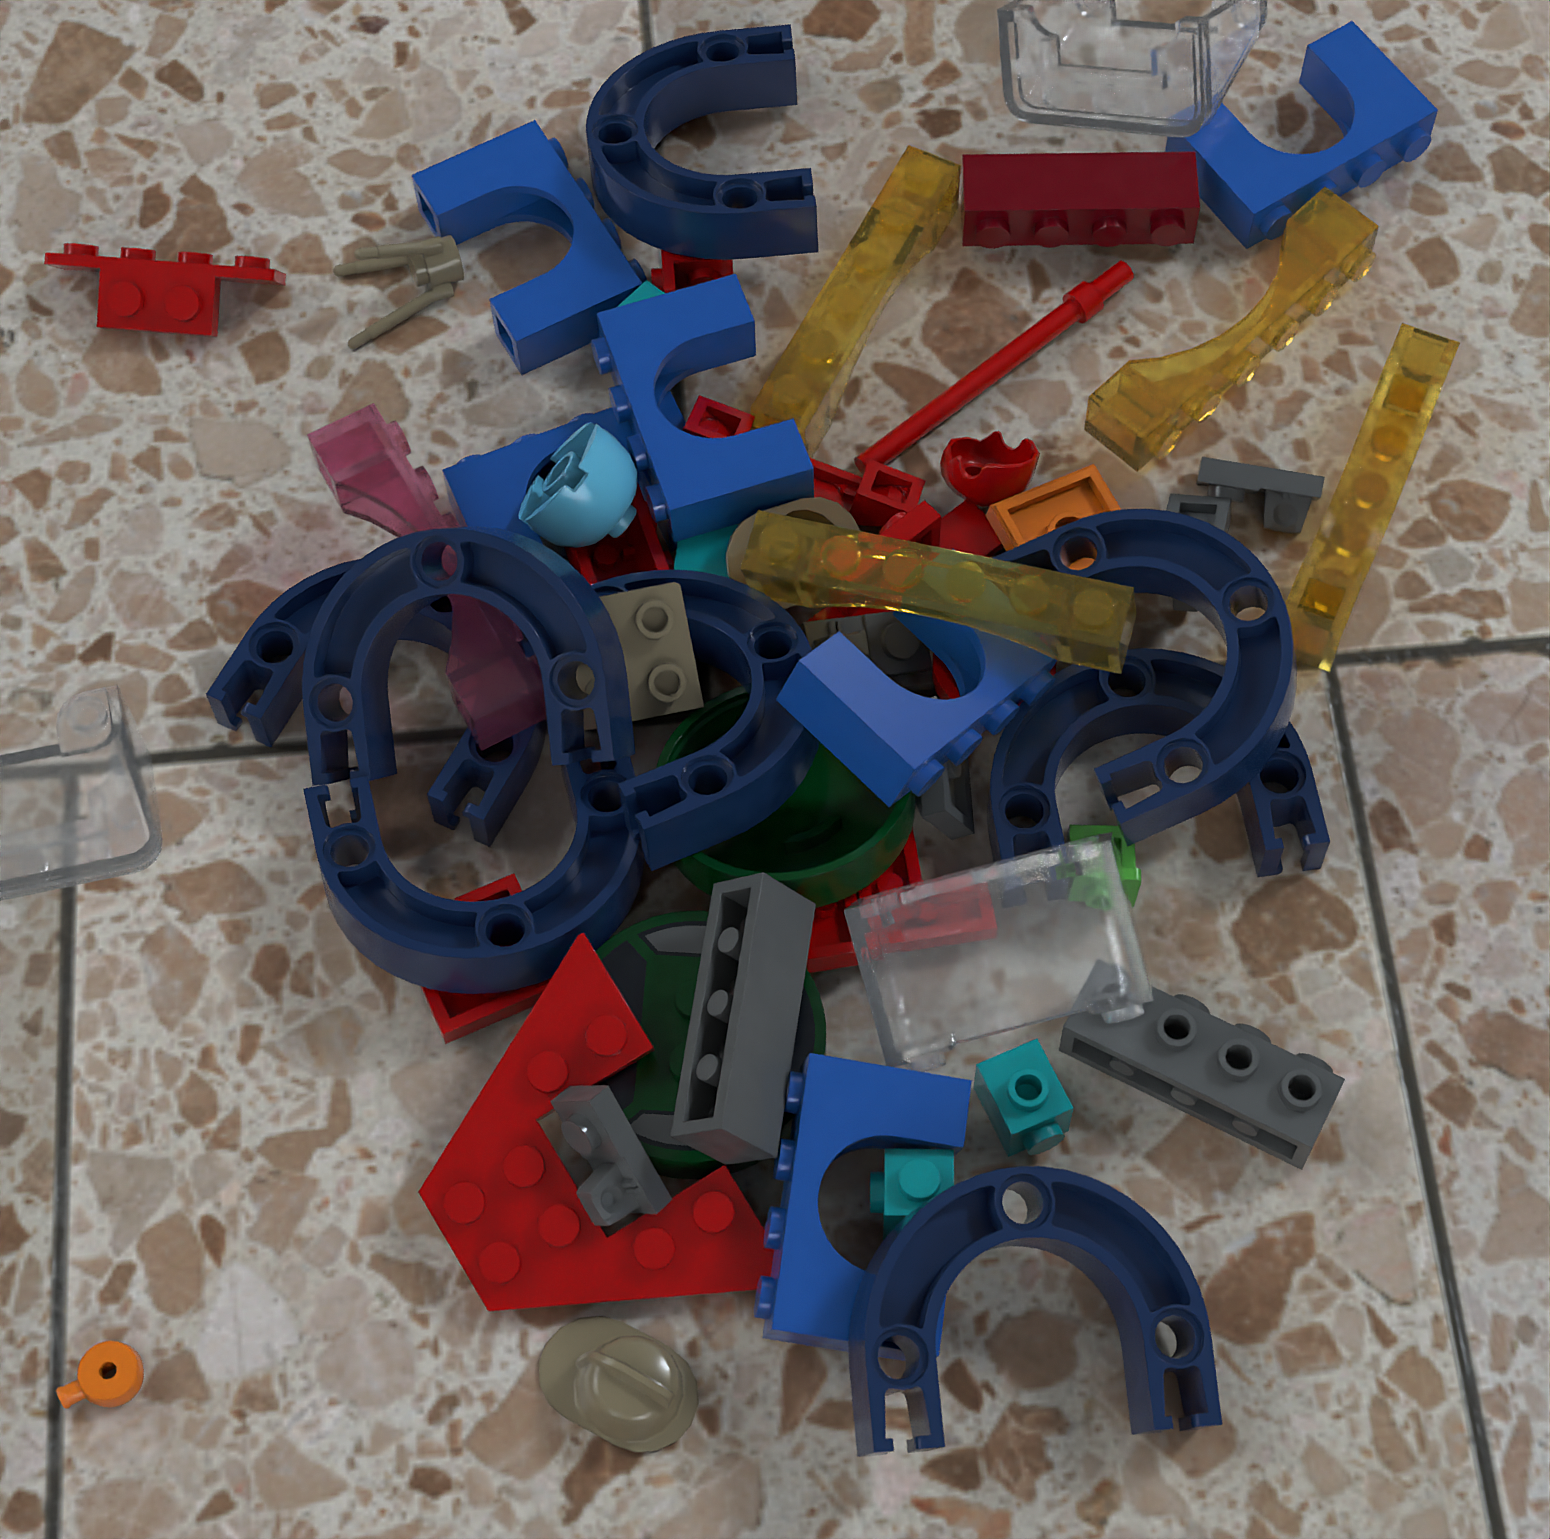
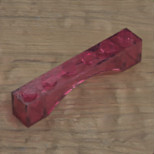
(372, 480)

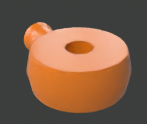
(92, 1372)

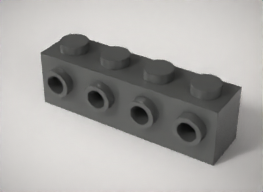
(744, 1020)
(1212, 1072)

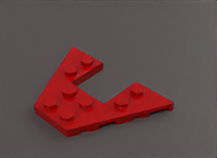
(515, 1205)

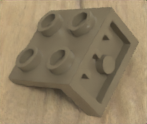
(655, 652)

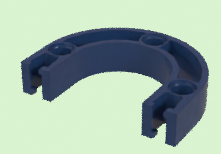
(685, 208)
(513, 573)
(285, 631)
(1170, 694)
(1256, 697)
(759, 759)
(456, 942)
(1068, 1216)

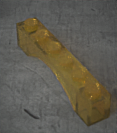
(890, 241)
(1155, 399)
(1367, 493)
(1039, 608)

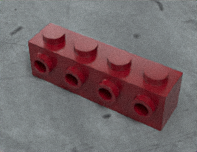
(1079, 199)

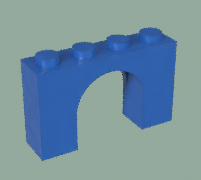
(1365, 94)
(528, 180)
(695, 479)
(491, 486)
(901, 738)
(836, 1111)

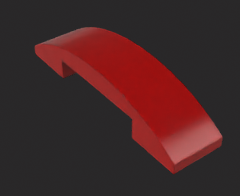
(868, 498)

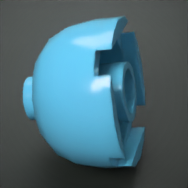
(584, 492)

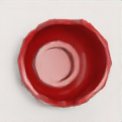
(988, 468)

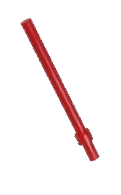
(1078, 306)

